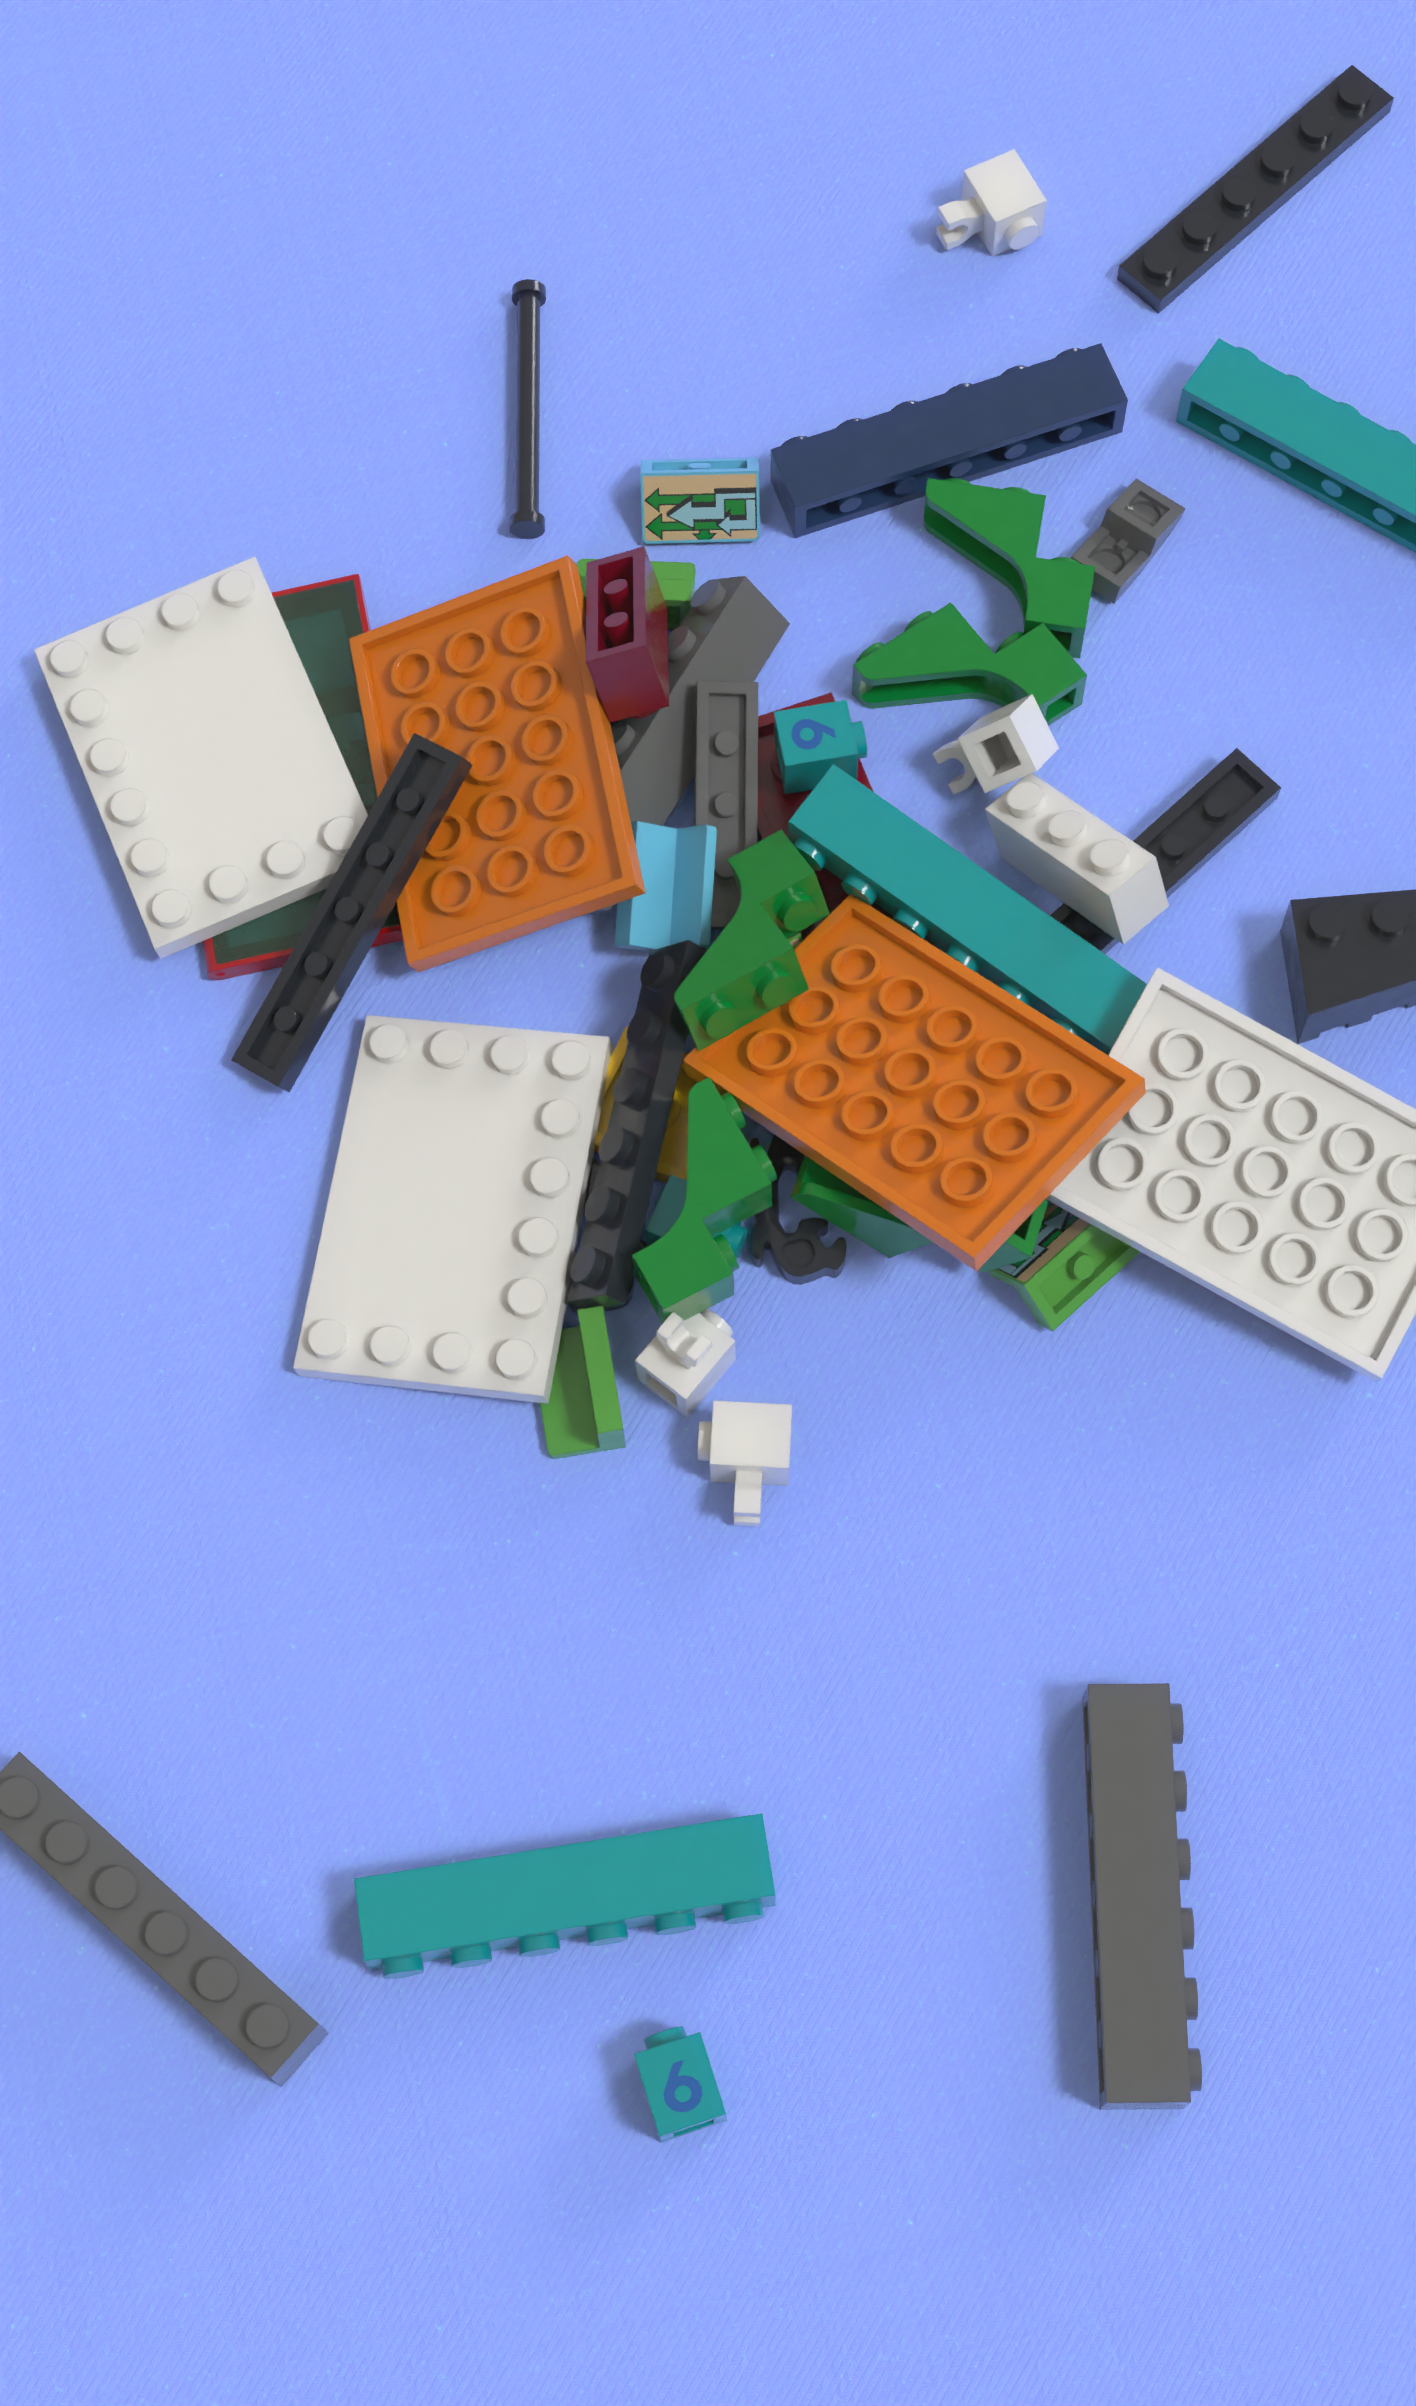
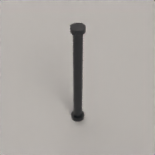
(527, 521)

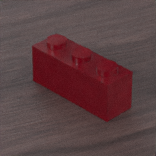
(627, 635)

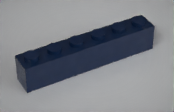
(951, 435)

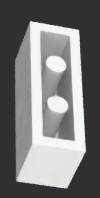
(1077, 857)

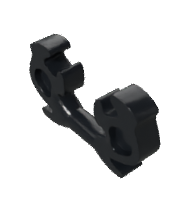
(799, 1254)

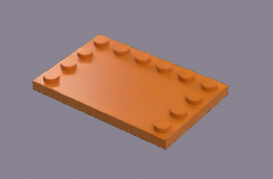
(544, 807)
(921, 1083)

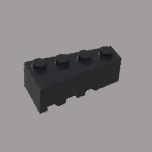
(1349, 958)

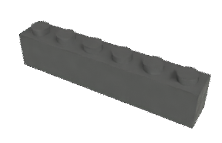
(720, 639)
(1137, 1898)
(155, 1922)

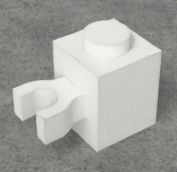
(998, 204)
(1001, 746)
(687, 1359)
(748, 1448)

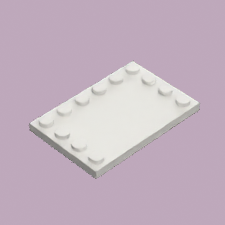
(206, 755)
(1260, 1176)
(455, 1209)

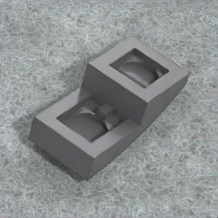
(1128, 538)

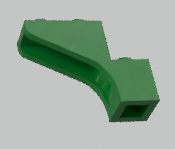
(1002, 536)
(948, 661)
(751, 961)
(725, 1186)
(884, 1232)

